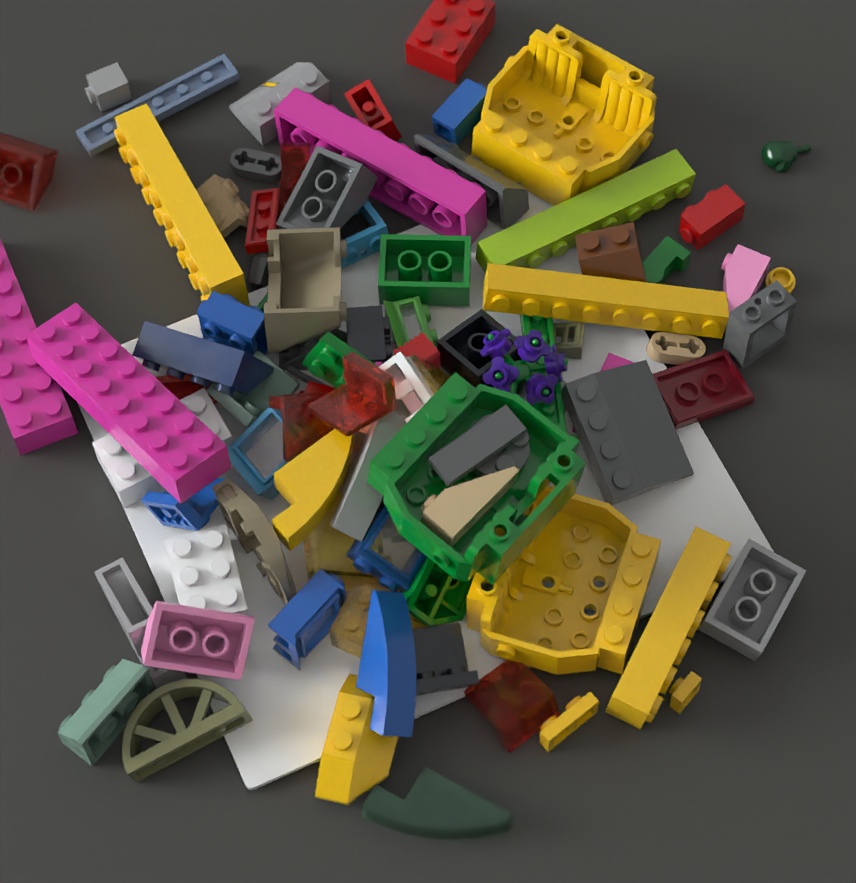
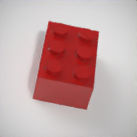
(449, 36)

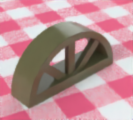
(187, 740)

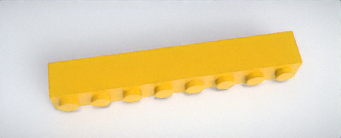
(605, 301)

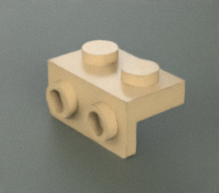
(223, 204)

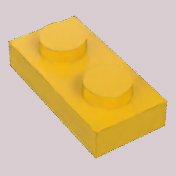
(576, 714)

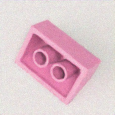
(197, 640)

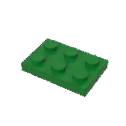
(327, 359)

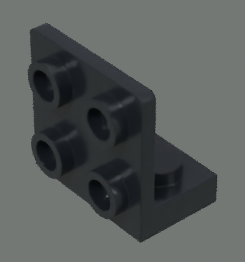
(441, 659)

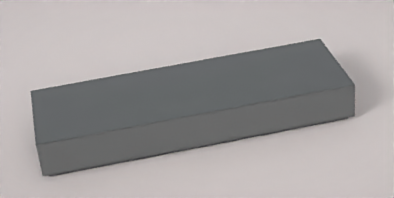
(477, 445)

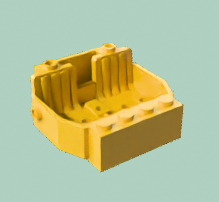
(564, 116)
(549, 625)

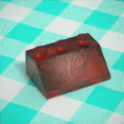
(24, 171)

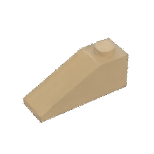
(465, 504)

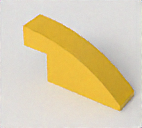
(311, 486)

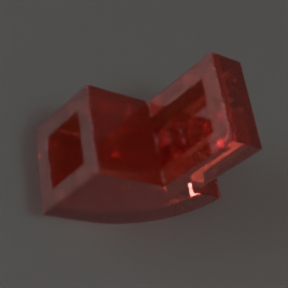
(293, 162)

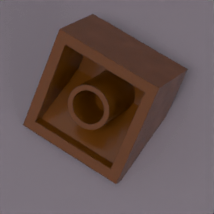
(612, 253)

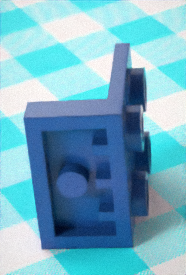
(189, 515)

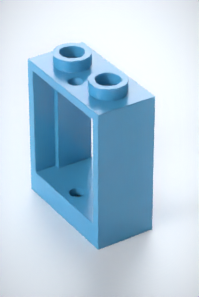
(367, 239)

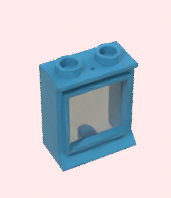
(260, 453)

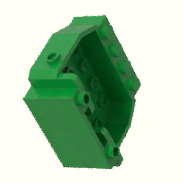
(406, 479)

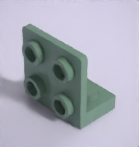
(251, 406)

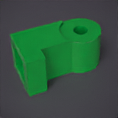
(665, 259)

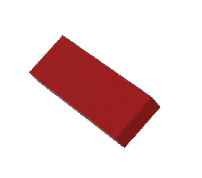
(263, 216)

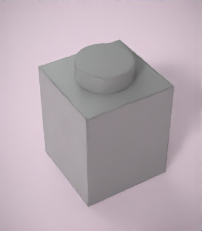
(108, 87)

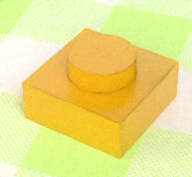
(684, 691)

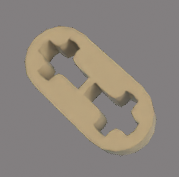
(674, 348)

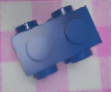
(232, 323)

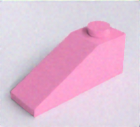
(743, 275)

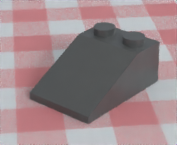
(327, 192)

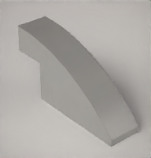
(359, 497)
(132, 612)

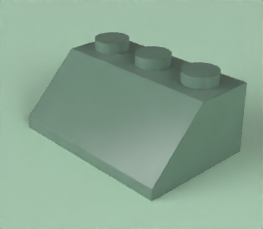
(106, 710)

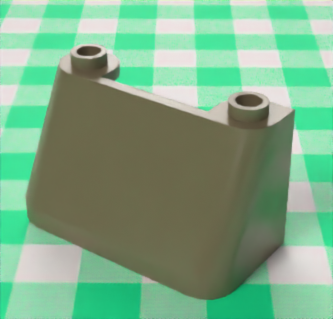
(303, 285)

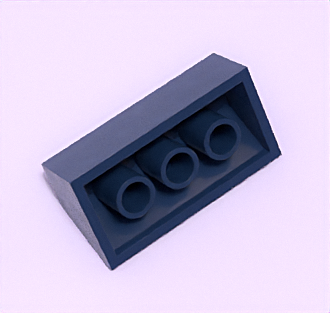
(199, 359)

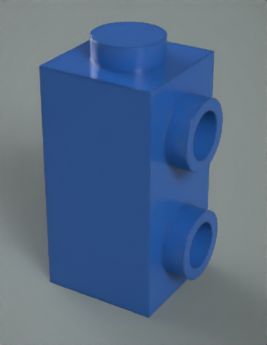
(460, 112)

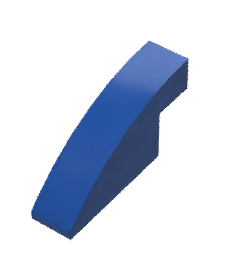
(389, 664)

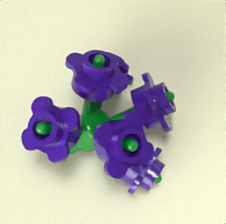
(512, 372)

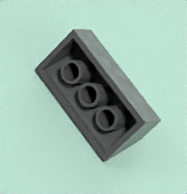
(504, 198)

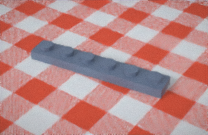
(162, 101)

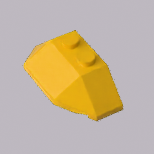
(353, 754)

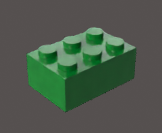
(426, 267)

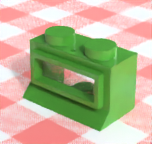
(408, 319)

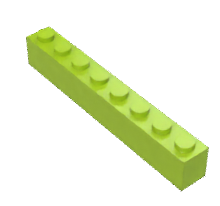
(598, 208)

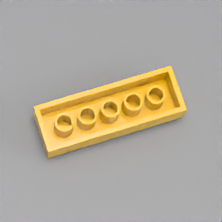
(666, 632)

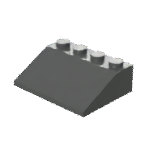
(626, 431)

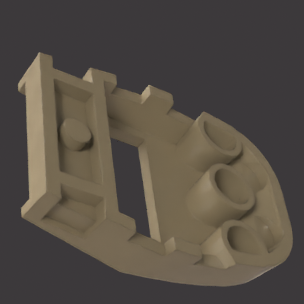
(255, 535)

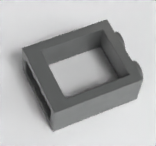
(759, 328)

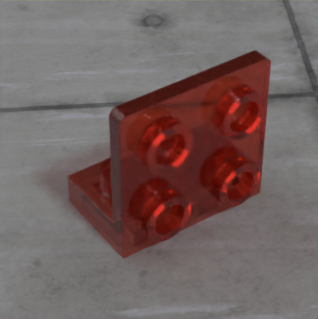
(360, 401)
(299, 426)
(513, 702)

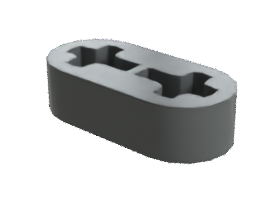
(256, 166)

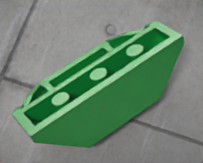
(436, 596)

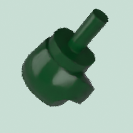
(781, 154)

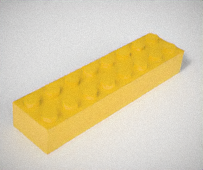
(178, 206)

